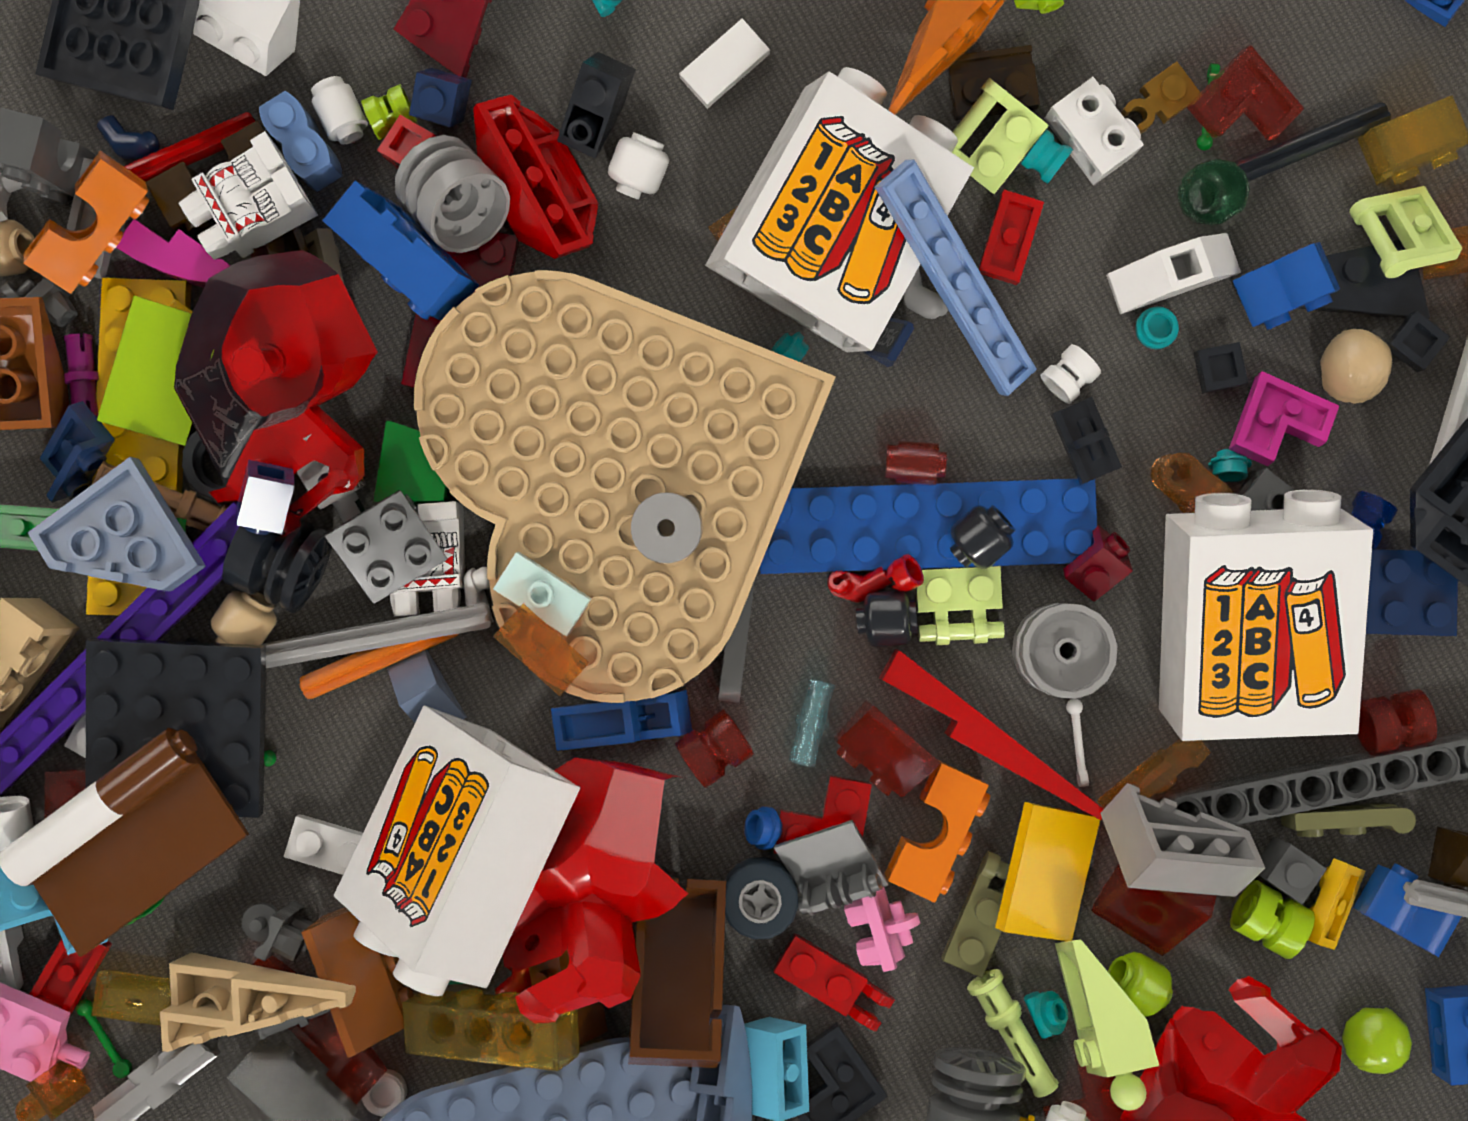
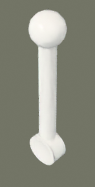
(1074, 708)

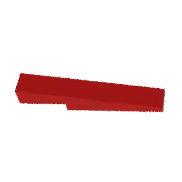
(979, 733)

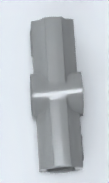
(155, 1082)

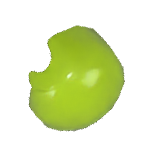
(1377, 1040)

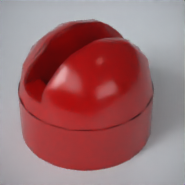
(905, 573)

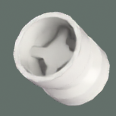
(1070, 374)

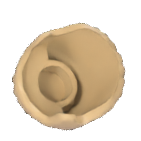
(1355, 366)

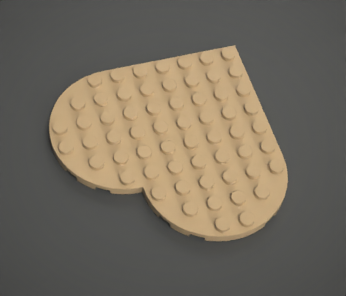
(573, 407)

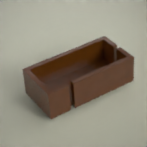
(680, 981)

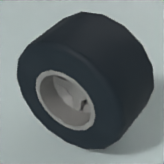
(758, 913)

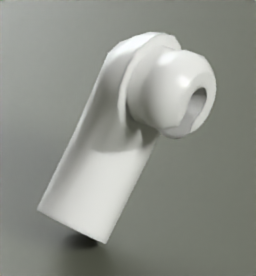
(474, 586)

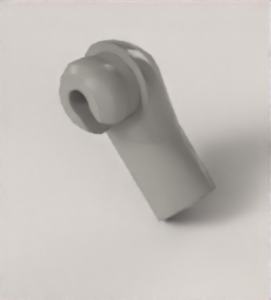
(923, 300)

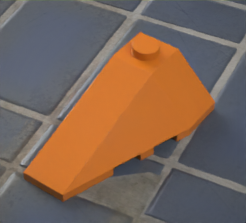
(939, 41)

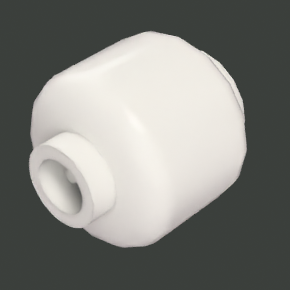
(638, 165)

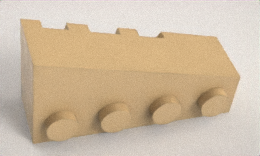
(29, 645)

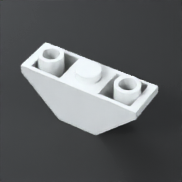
(1173, 271)

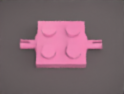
(34, 1035)

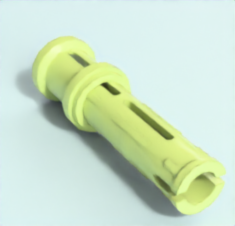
(1004, 1016)

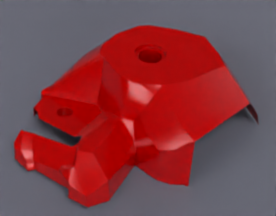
(593, 890)
(1211, 1067)

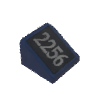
(891, 341)

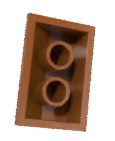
(378, 998)

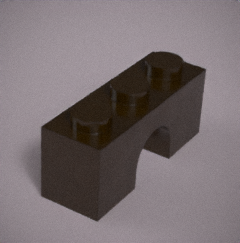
(176, 182)

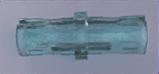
(811, 722)

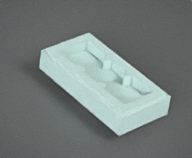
(543, 593)

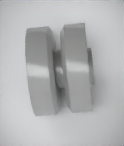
(1087, 660)

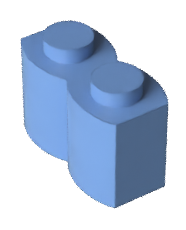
(300, 141)

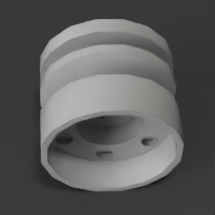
(452, 194)

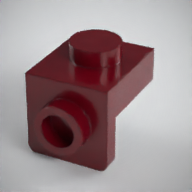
(1100, 565)

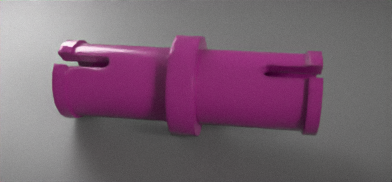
(81, 370)

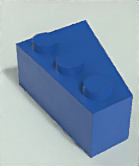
(400, 251)

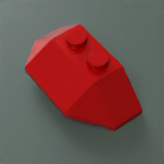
(547, 191)

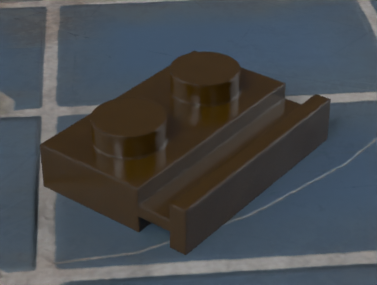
(1008, 67)

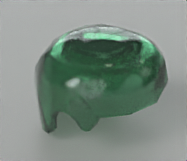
(1213, 192)

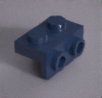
(75, 452)

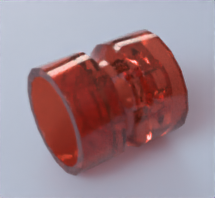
(1400, 720)
(714, 748)

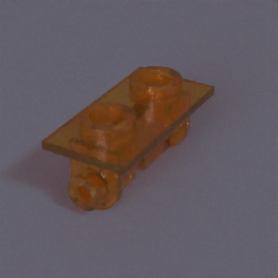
(52, 1093)

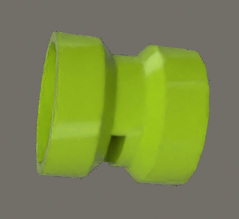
(379, 110)

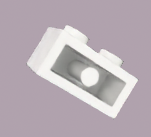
(1094, 129)

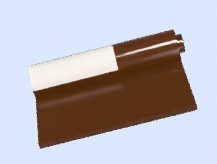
(126, 840)

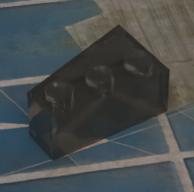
(285, 1090)

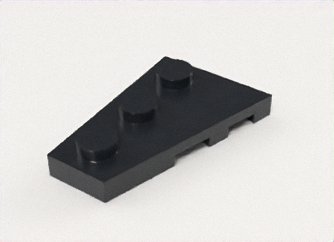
(1369, 291)

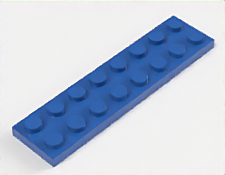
(880, 523)

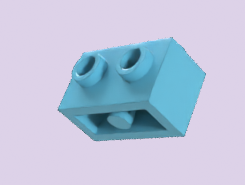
(778, 1068)

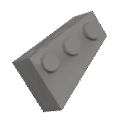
(1177, 850)

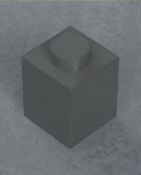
(1290, 870)

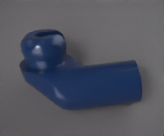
(127, 144)

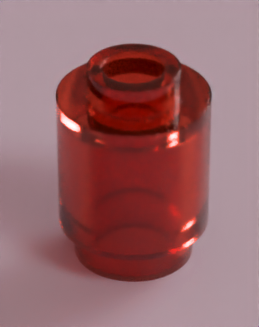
(915, 462)

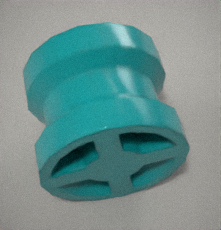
(1047, 156)

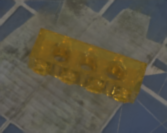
(487, 1030)

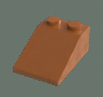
(30, 367)

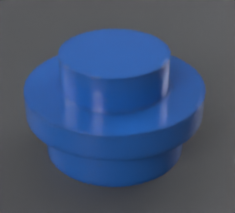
(763, 828)

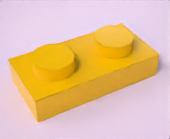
(1335, 900)

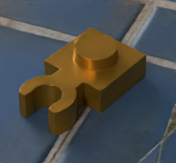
(1164, 96)

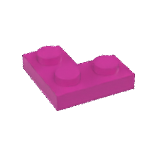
(1276, 409)

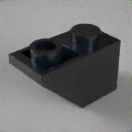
(595, 103)

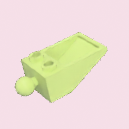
(1108, 1024)

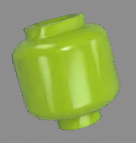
(1143, 981)

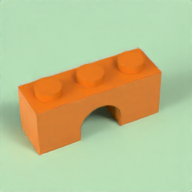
(70, 255)
(927, 866)

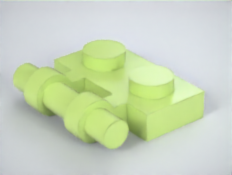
(957, 591)

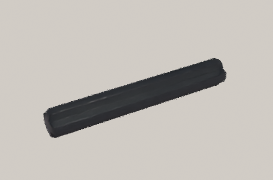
(1314, 141)

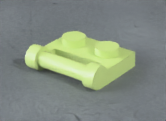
(1007, 140)
(1416, 223)

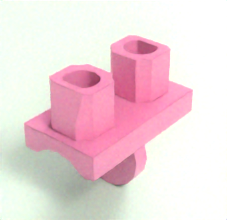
(888, 927)

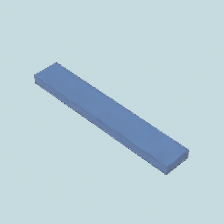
(955, 276)

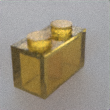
(1414, 140)

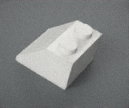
(250, 30)

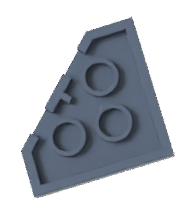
(119, 533)

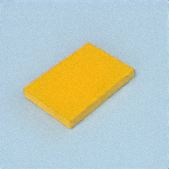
(1047, 872)

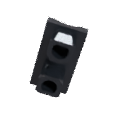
(1086, 440)

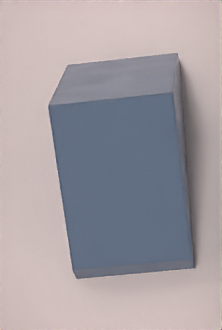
(420, 683)

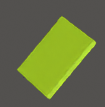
(142, 377)

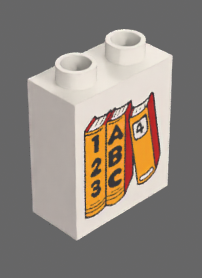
(813, 224)
(1264, 618)
(453, 852)

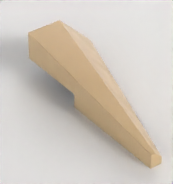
(233, 997)

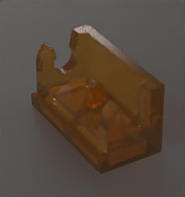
(541, 649)

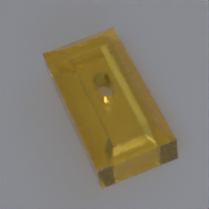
(114, 994)

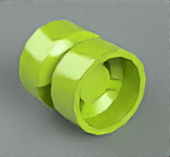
(1278, 922)

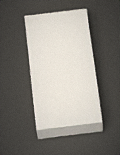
(724, 63)

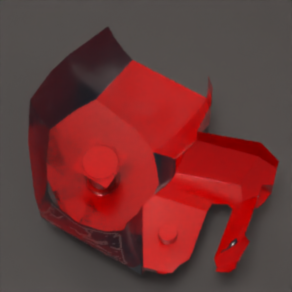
(280, 349)

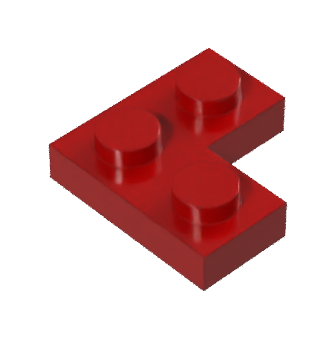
(844, 801)

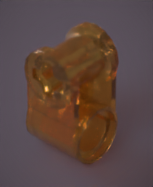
(1193, 480)

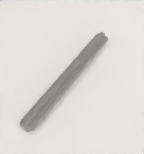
(378, 635)

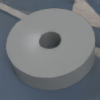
(646, 530)

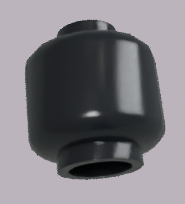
(981, 537)
(887, 618)

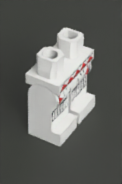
(249, 199)
(446, 526)

